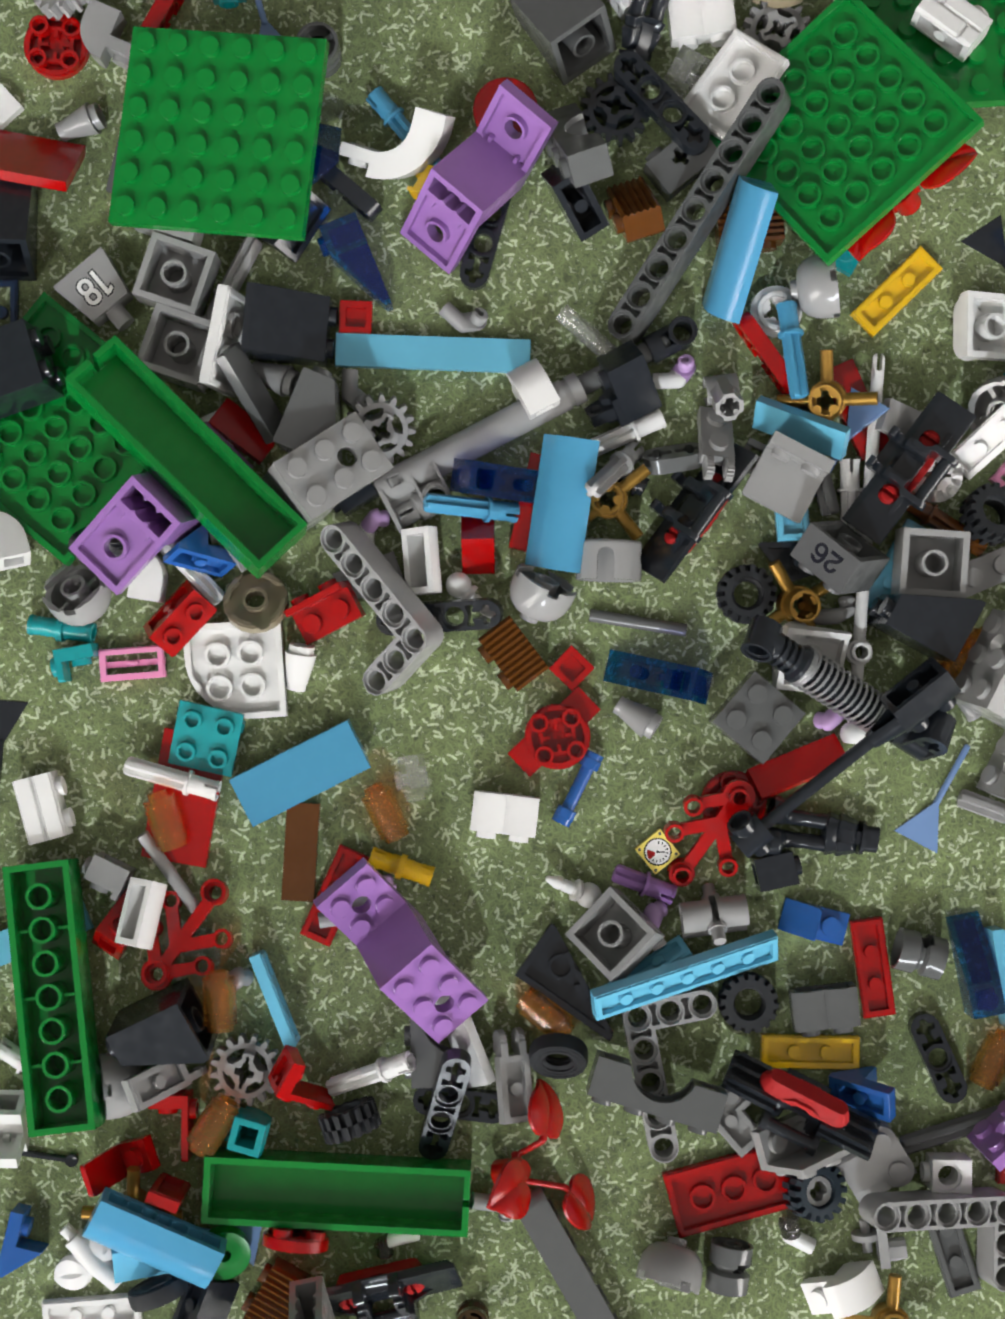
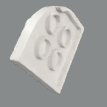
(239, 669)

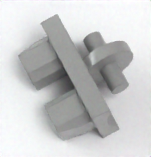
(887, 1248)

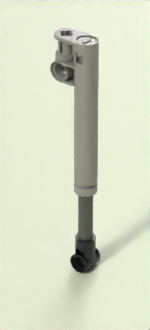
(411, 479)

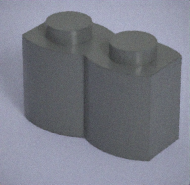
(824, 1008)

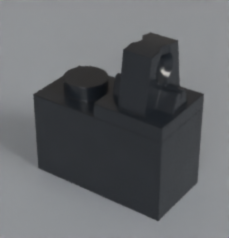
(576, 204)
(625, 387)

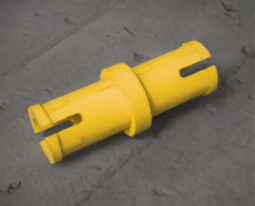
(401, 866)

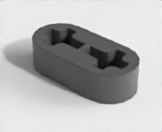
(672, 458)

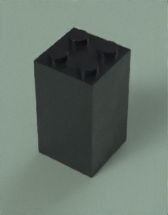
(27, 368)

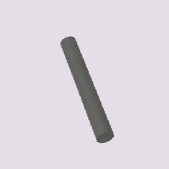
(638, 622)

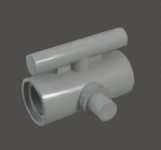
(714, 915)

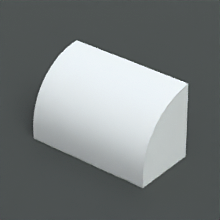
(422, 560)
(141, 913)

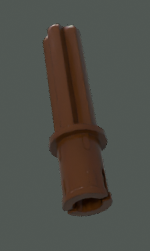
(940, 520)

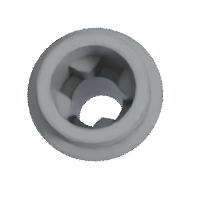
(82, 122)
(277, 377)
(638, 717)

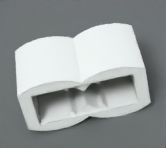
(700, 22)
(504, 814)

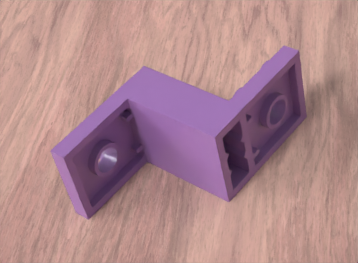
(478, 176)
(143, 520)
(400, 951)

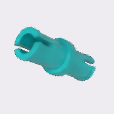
(60, 631)

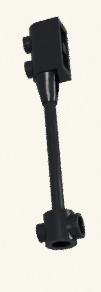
(907, 710)

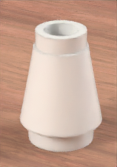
(299, 665)

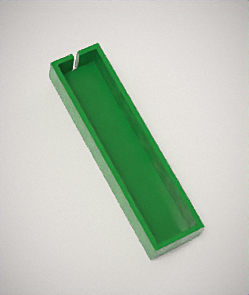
(186, 456)
(337, 1192)

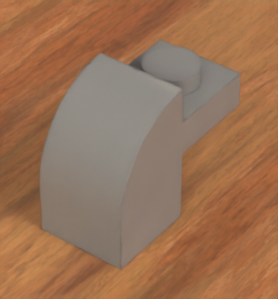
(101, 34)

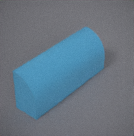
(739, 248)
(561, 503)
(300, 772)
(155, 1238)

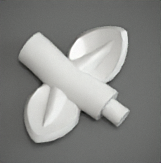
(85, 1262)

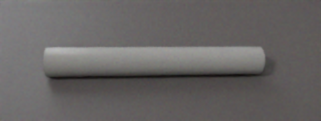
(168, 871)

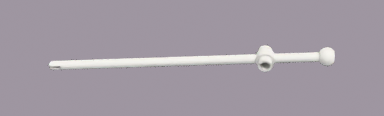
(849, 732)

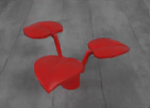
(910, 204)
(511, 1175)

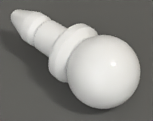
(460, 587)
(583, 893)

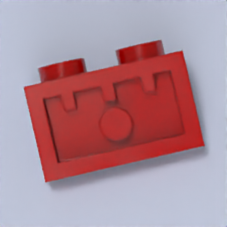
(325, 611)
(179, 619)

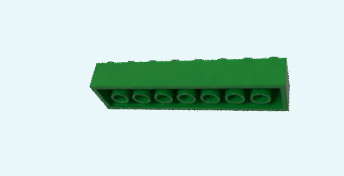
(53, 997)

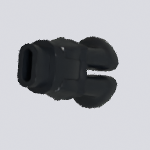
(642, 31)
(838, 833)

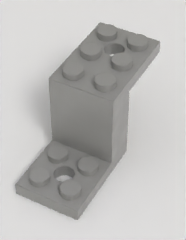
(316, 481)
(984, 693)

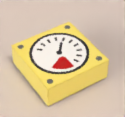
(657, 851)

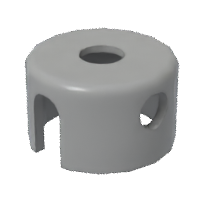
(611, 561)

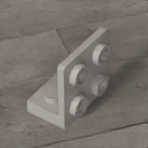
(787, 477)
(787, 1158)

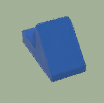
(197, 555)
(813, 921)
(863, 1092)
(15, 1248)

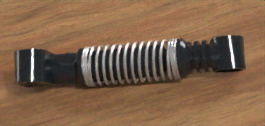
(805, 668)

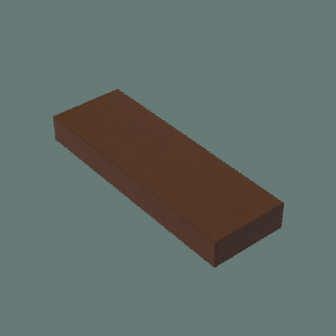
(301, 852)

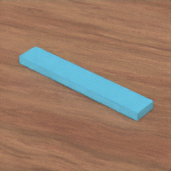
(430, 352)
(684, 975)

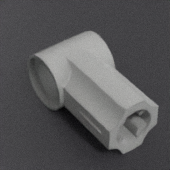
(724, 395)

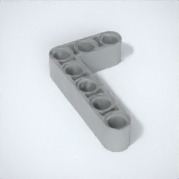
(386, 604)
(652, 1062)
(953, 1215)

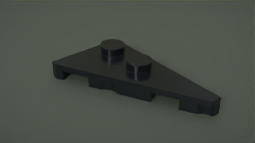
(557, 976)

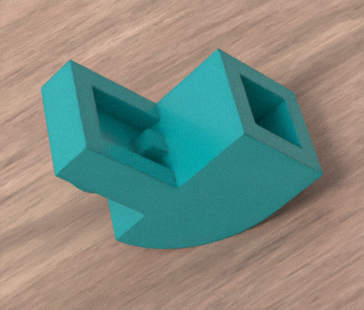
(249, 1132)

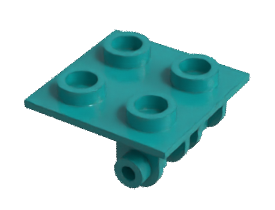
(206, 738)

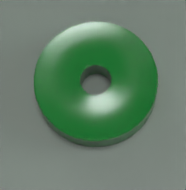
(239, 1252)

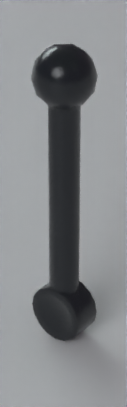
(71, 1159)

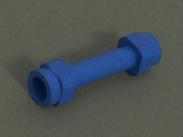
(565, 813)

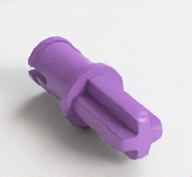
(644, 883)

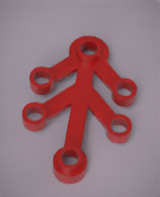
(712, 827)
(182, 939)

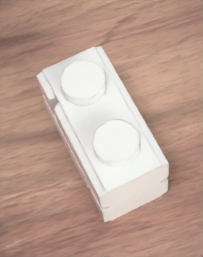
(952, 25)
(44, 807)

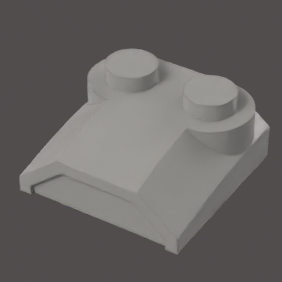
(885, 1169)

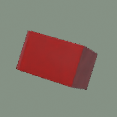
(477, 546)

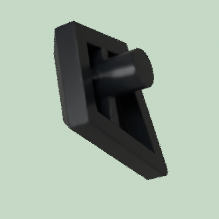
(782, 551)

